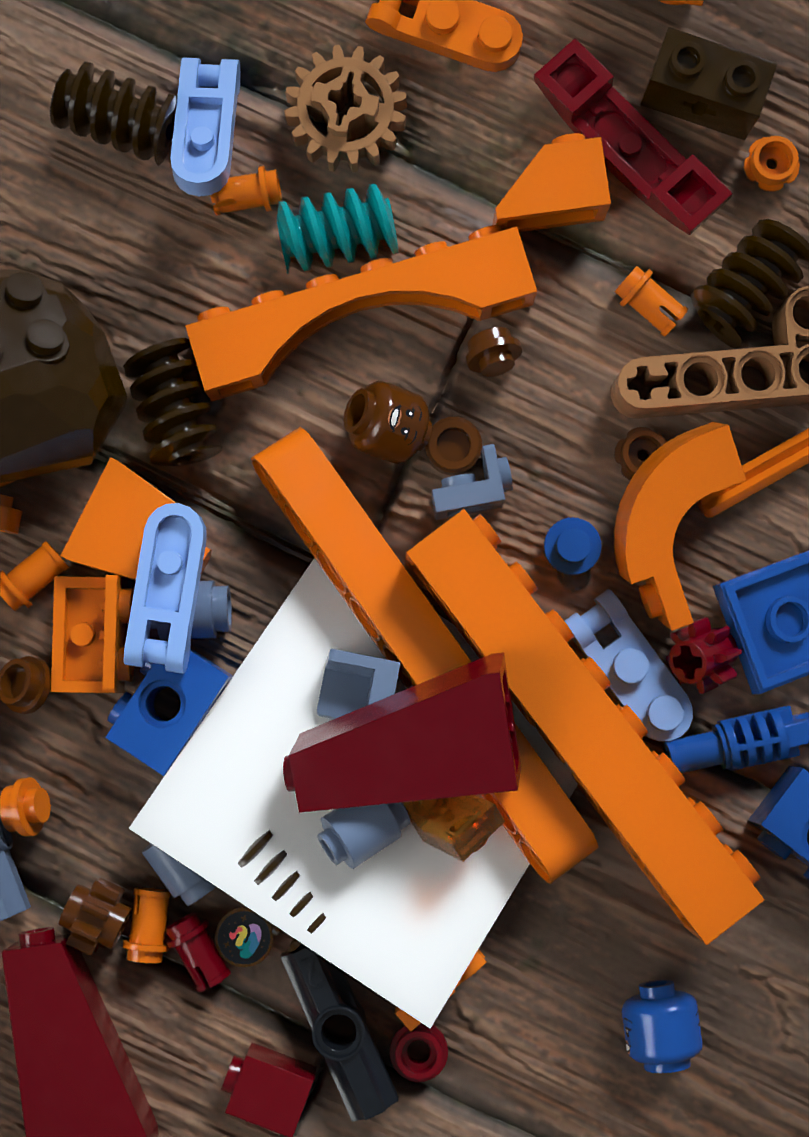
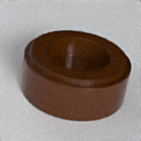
(454, 446)

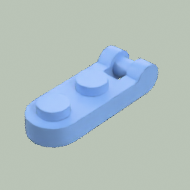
(204, 125)
(166, 587)
(633, 669)

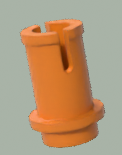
(248, 192)
(647, 297)
(31, 576)
(148, 925)

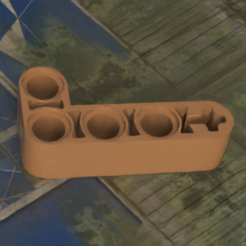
(723, 372)

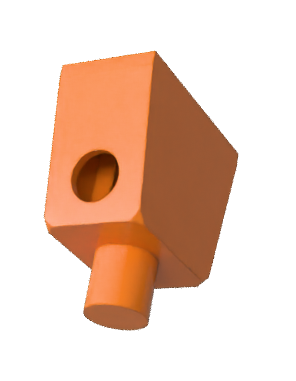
(114, 523)

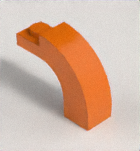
(655, 503)

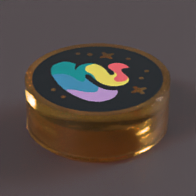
(244, 937)

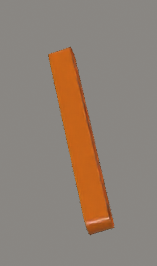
(410, 632)

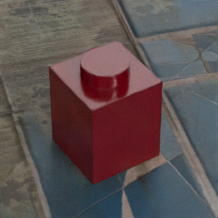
(268, 1089)

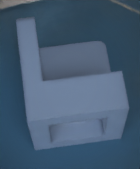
(354, 682)

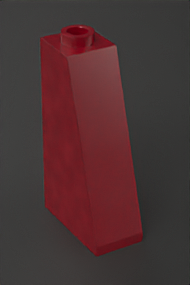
(416, 745)
(66, 1046)

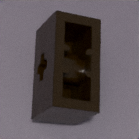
(708, 84)

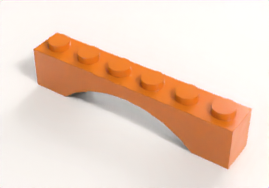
(472, 278)

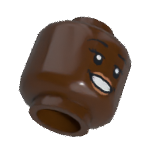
(387, 422)

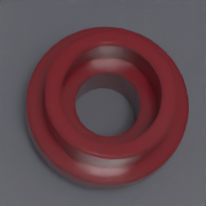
(419, 1069)

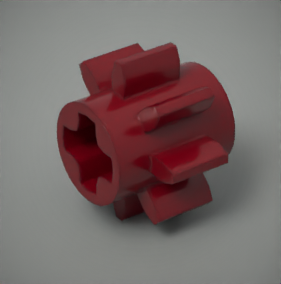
(703, 655)

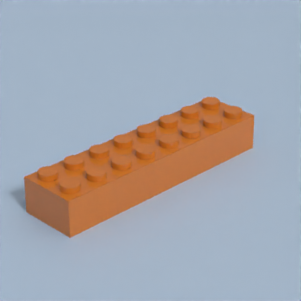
(598, 740)

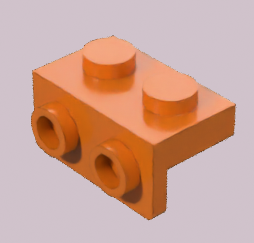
(90, 634)

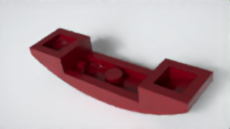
(632, 148)

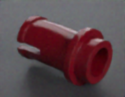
(197, 951)

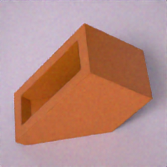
(558, 187)

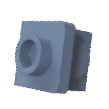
(474, 496)

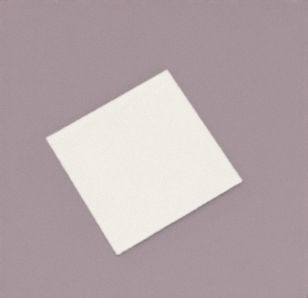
(395, 921)

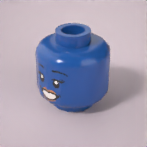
(662, 1027)

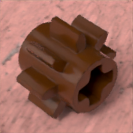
(95, 916)

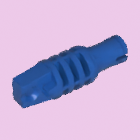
(742, 741)

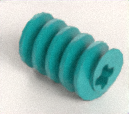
(336, 227)

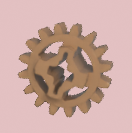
(326, 99)

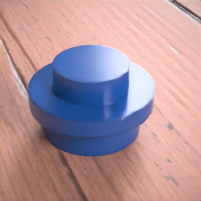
(572, 546)

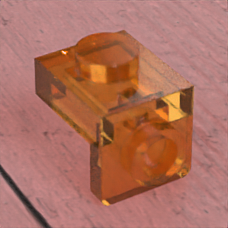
(455, 823)

